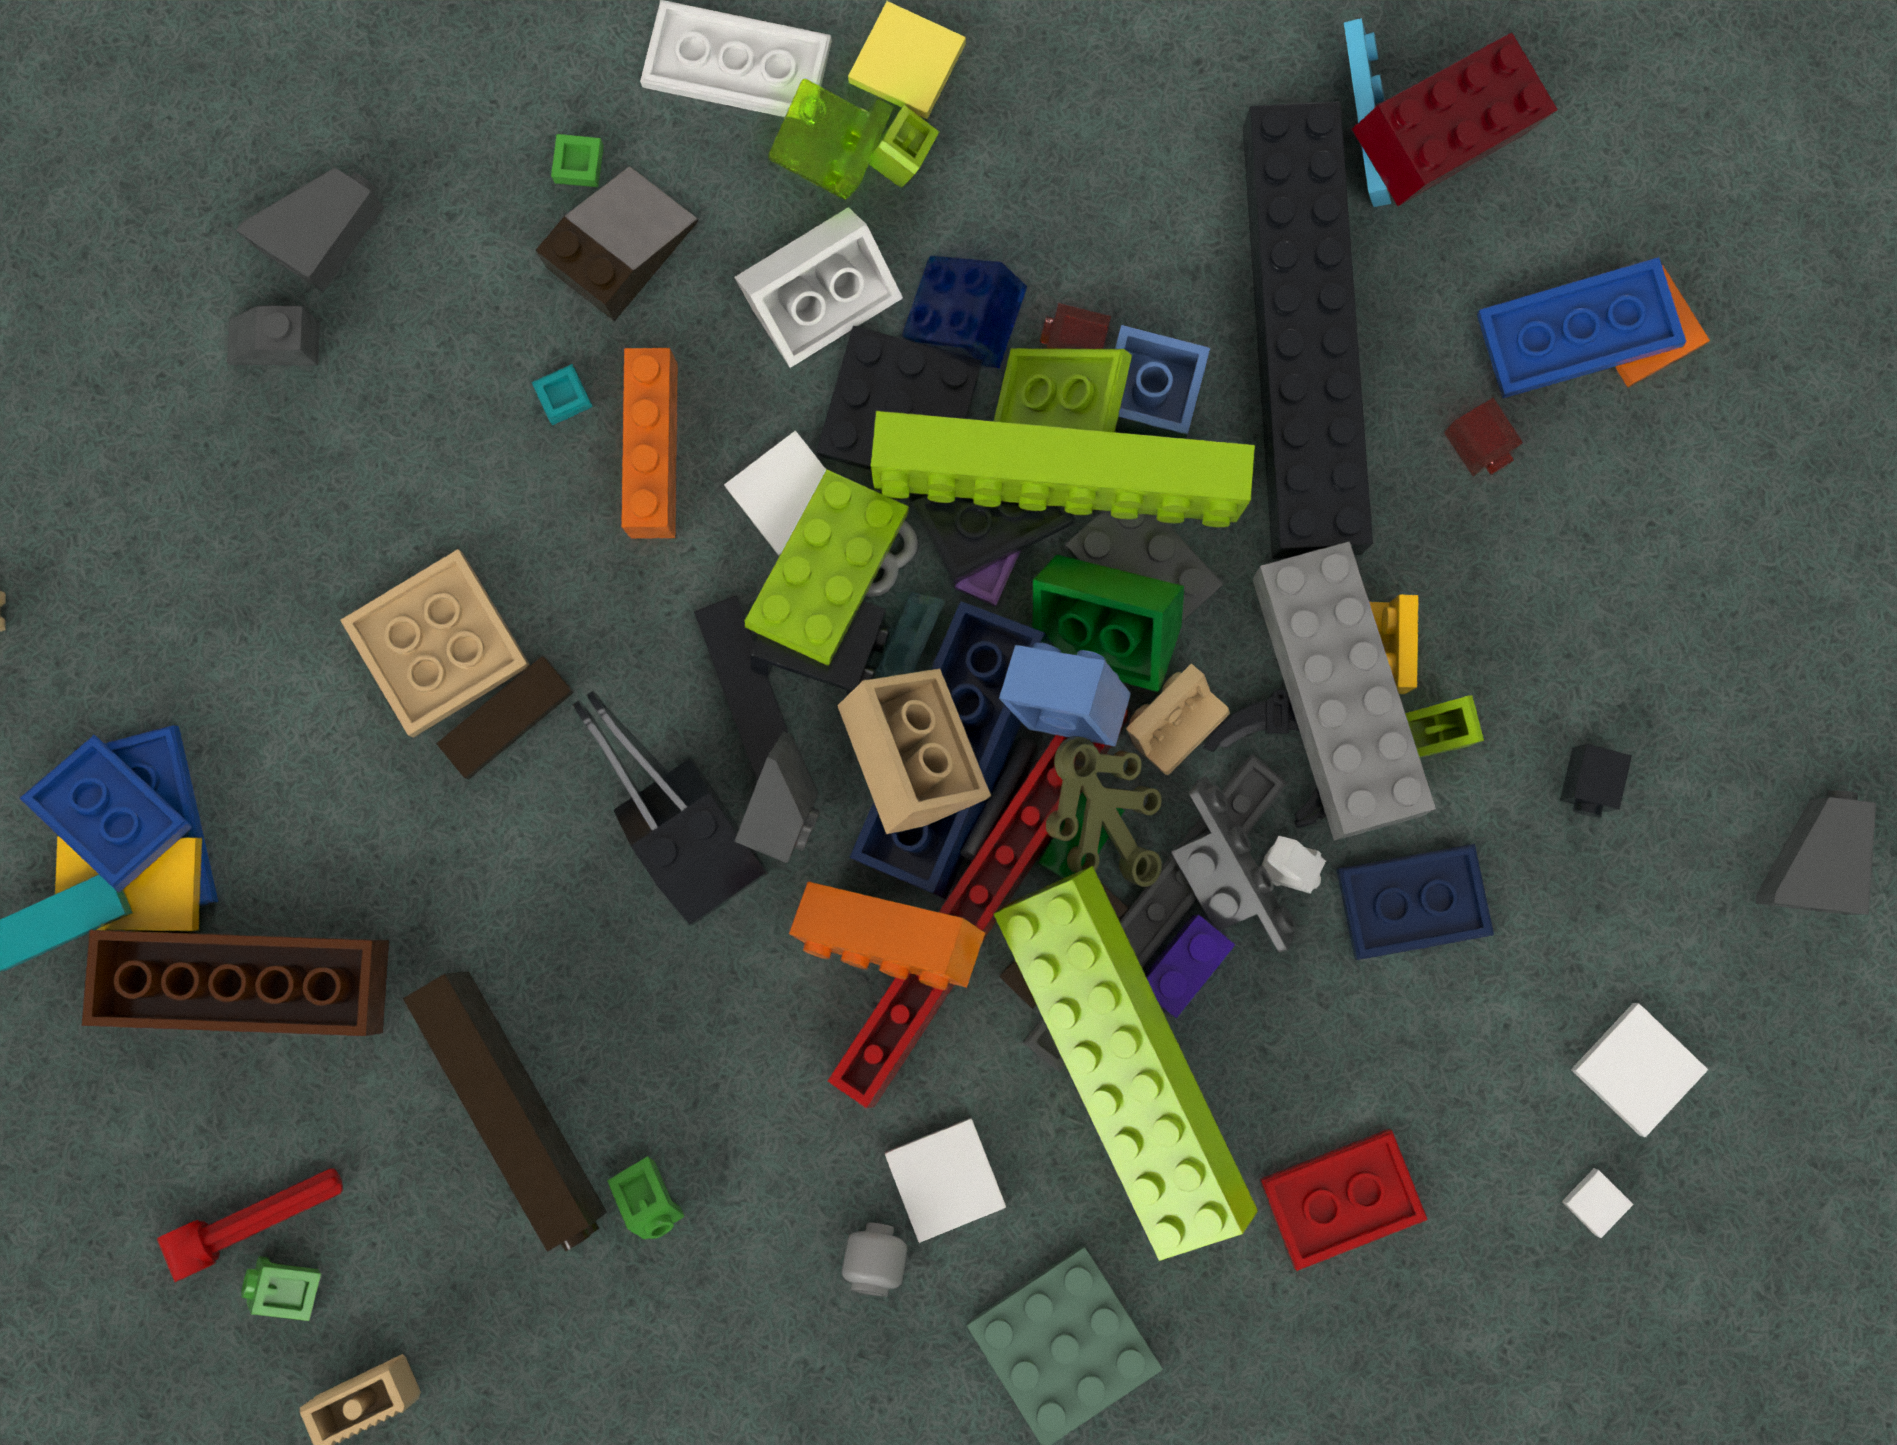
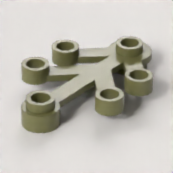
(1136, 863)

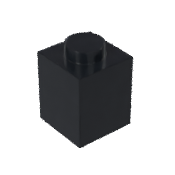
(1595, 779)

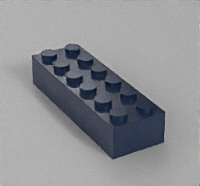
(974, 668)

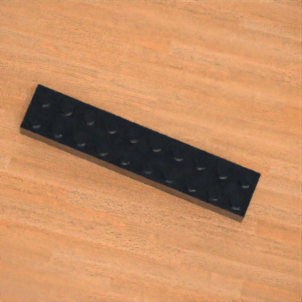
(1306, 329)

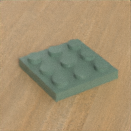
(1064, 1346)

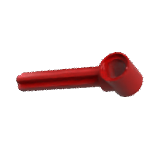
(199, 1244)

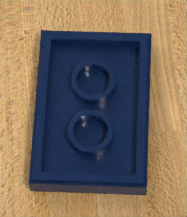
(1415, 902)

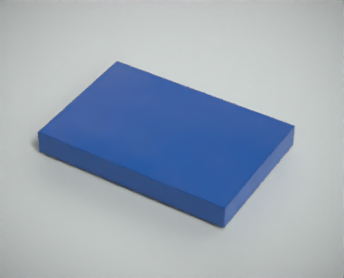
(106, 813)

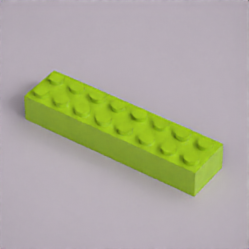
(1061, 468)
(1127, 1065)

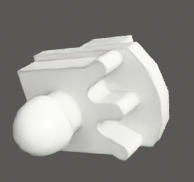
(1293, 865)

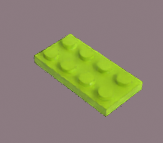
(826, 567)

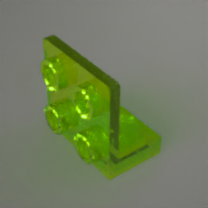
(828, 138)

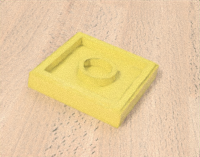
(907, 59)

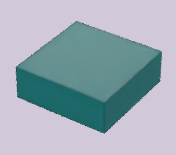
(562, 394)

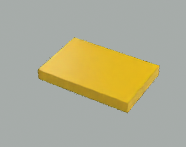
(160, 897)

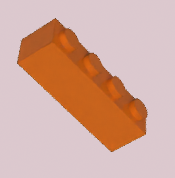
(649, 443)
(887, 934)

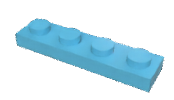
(1367, 93)

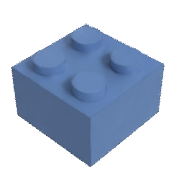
(1159, 384)
(1065, 693)

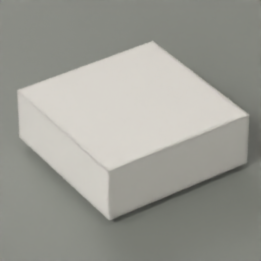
(1597, 1203)

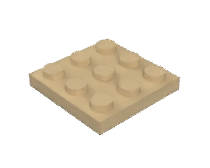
(435, 643)

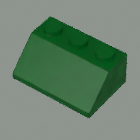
(1110, 613)

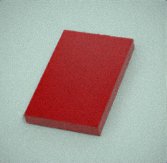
(1343, 1199)

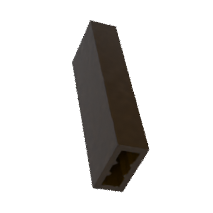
(507, 1110)

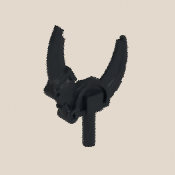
(1274, 717)

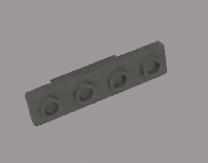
(1225, 873)

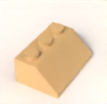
(912, 749)

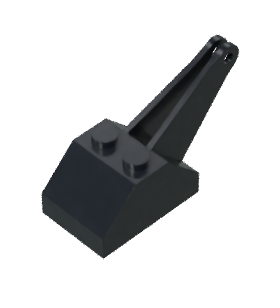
(677, 826)

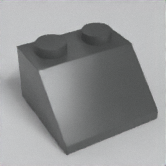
(781, 804)

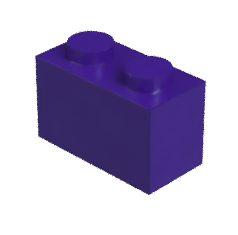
(1187, 964)

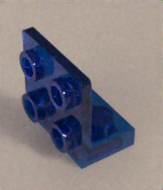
(966, 307)

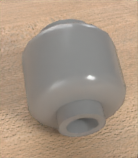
(874, 1260)

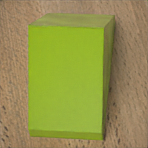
(903, 147)
(1445, 726)

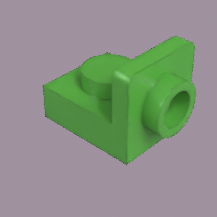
(644, 1200)
(280, 1290)

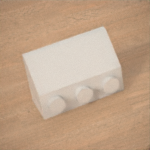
(819, 286)

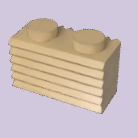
(360, 1402)

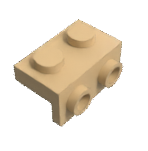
(1176, 719)

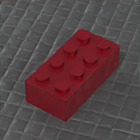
(1454, 118)

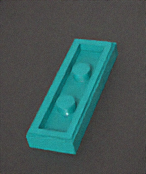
(59, 920)

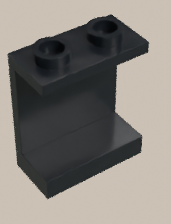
(850, 662)

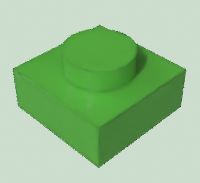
(577, 160)

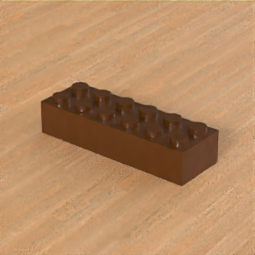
(235, 983)

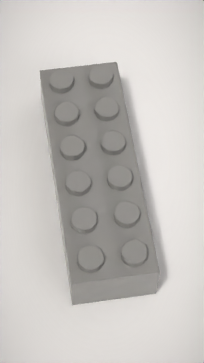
(1342, 691)

